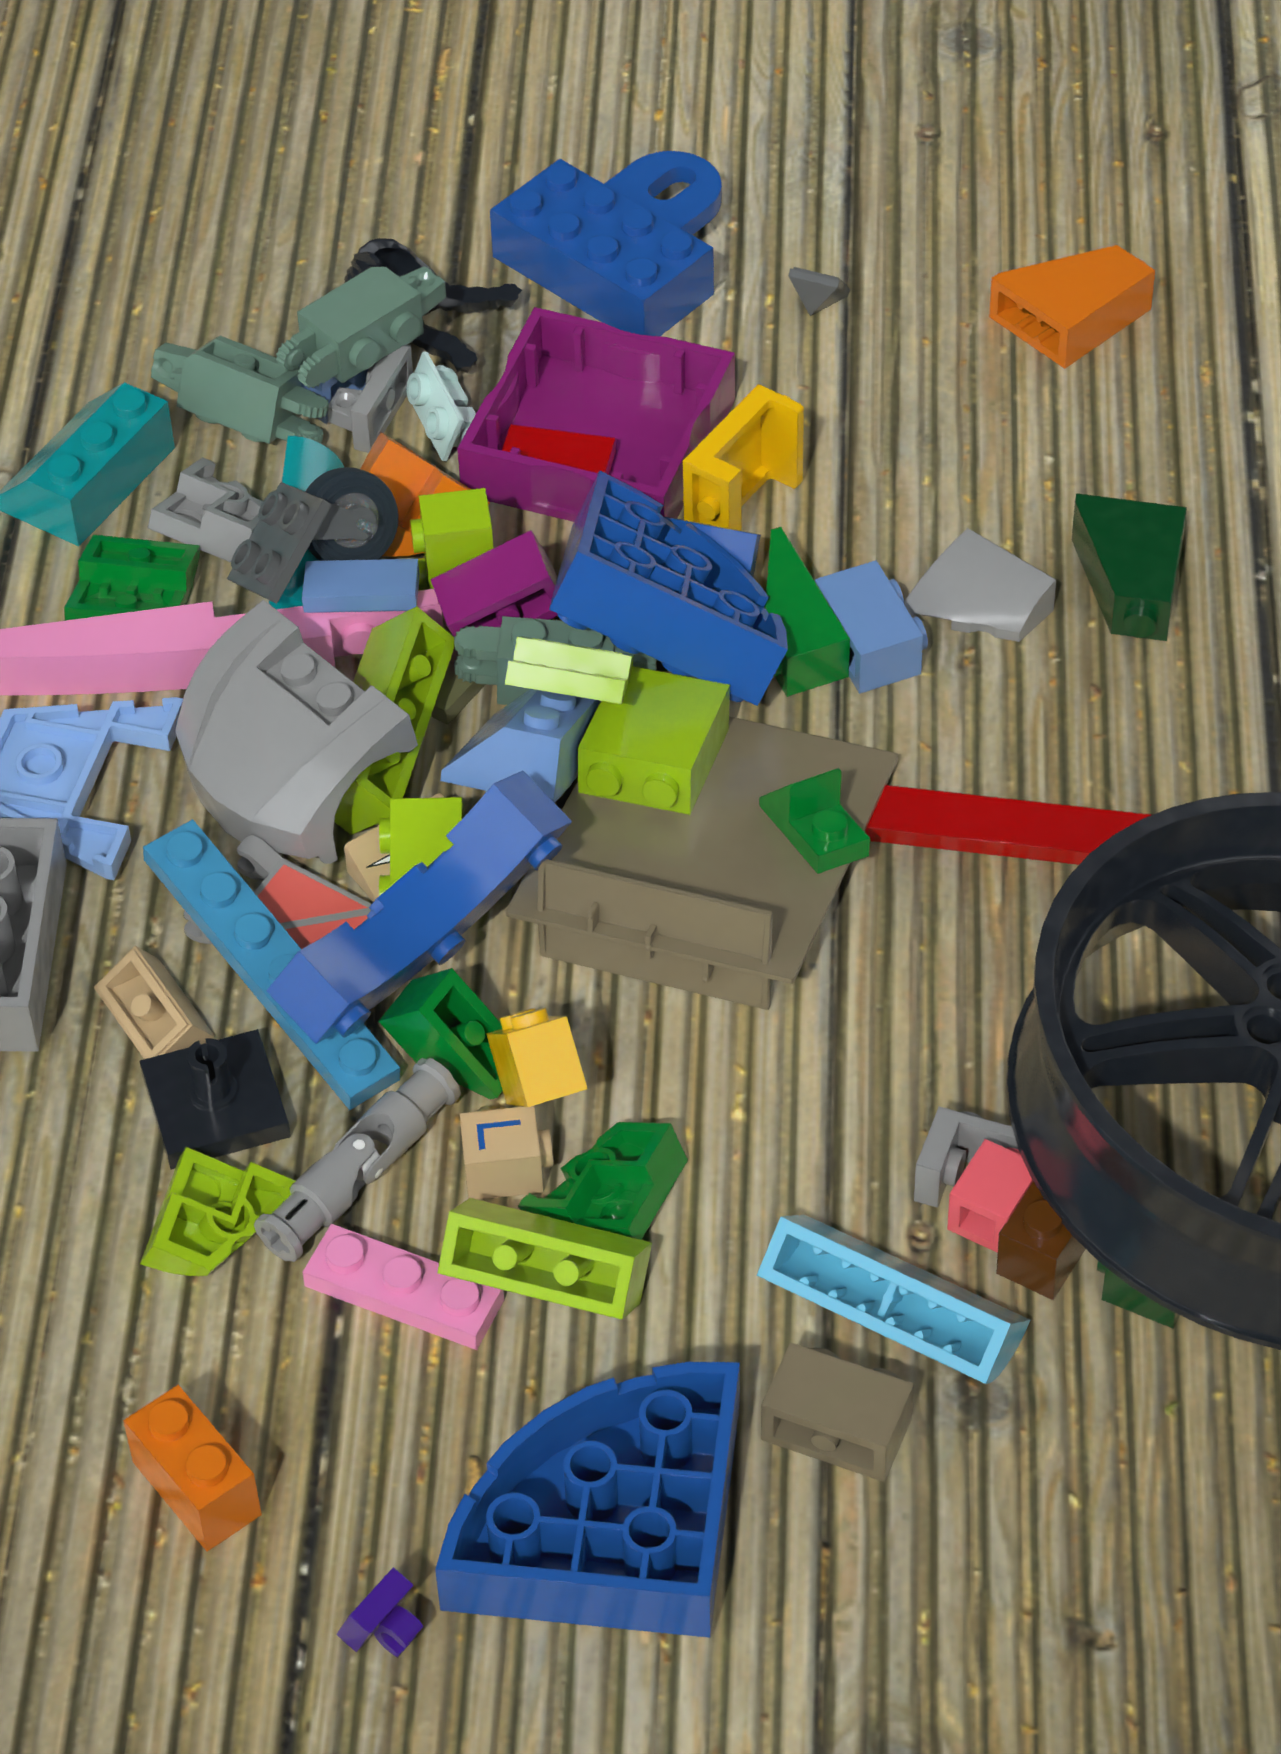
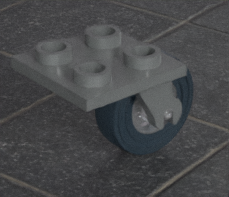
(336, 518)

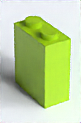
(656, 742)

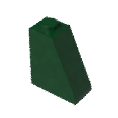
(1130, 560)

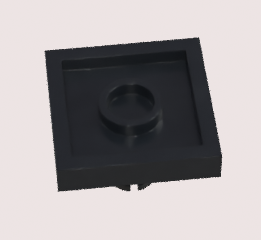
(215, 1097)

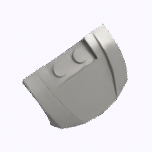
(281, 735)

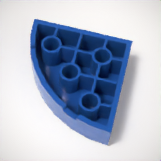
(666, 593)
(604, 1508)

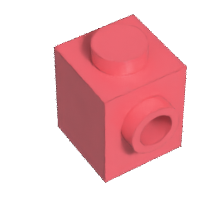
(987, 1194)

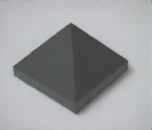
(817, 289)

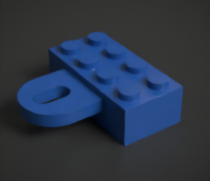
(613, 242)

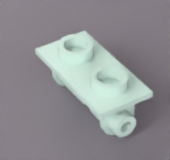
(439, 404)

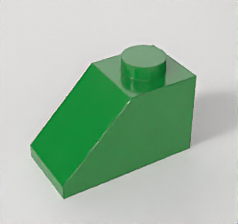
(448, 1023)

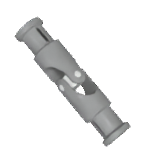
(334, 1180)

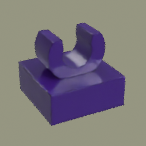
(383, 1617)

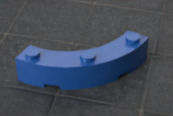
(423, 913)

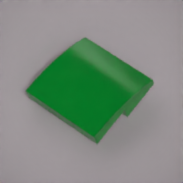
(131, 576)

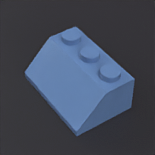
(531, 735)

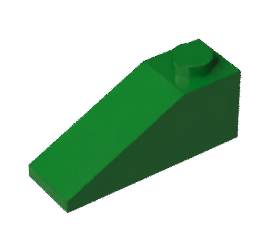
(815, 637)

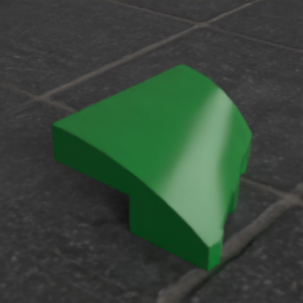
(616, 1181)

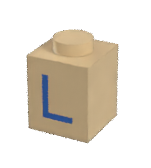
(504, 1152)

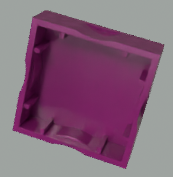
(599, 381)

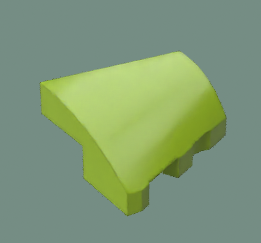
(210, 1213)

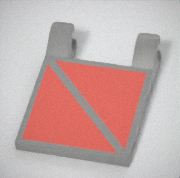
(297, 898)

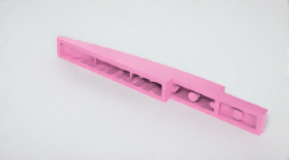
(158, 646)

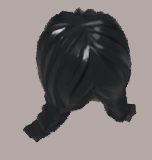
(401, 261)

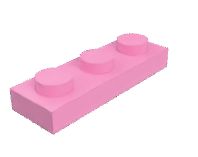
(401, 1287)

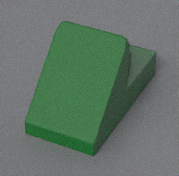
(816, 822)

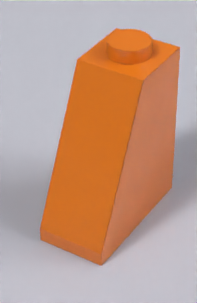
(1072, 301)

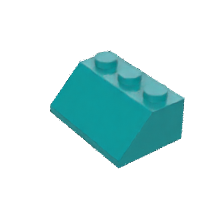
(91, 464)

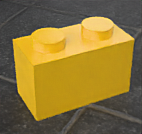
(536, 1058)

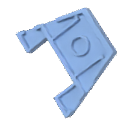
(54, 759)

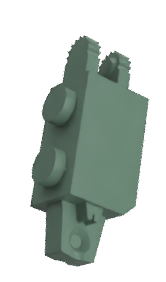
(360, 324)
(239, 390)
(487, 650)

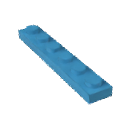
(258, 953)

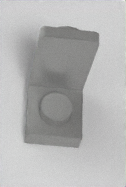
(949, 1144)

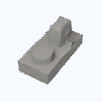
(373, 408)

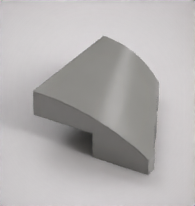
(207, 512)
(983, 590)

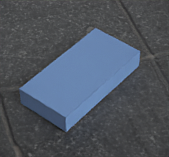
(360, 585)

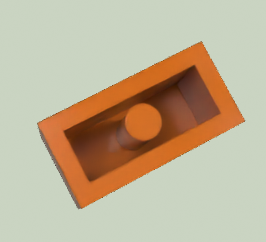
(192, 1467)

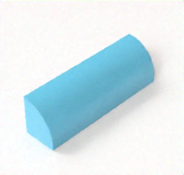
(892, 1297)

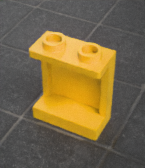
(747, 448)

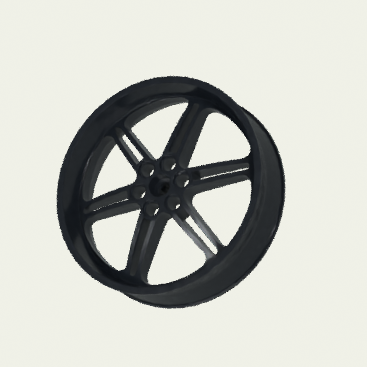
(1122, 1204)

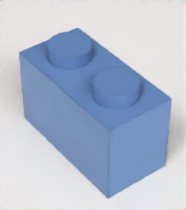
(882, 633)

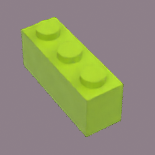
(544, 1258)

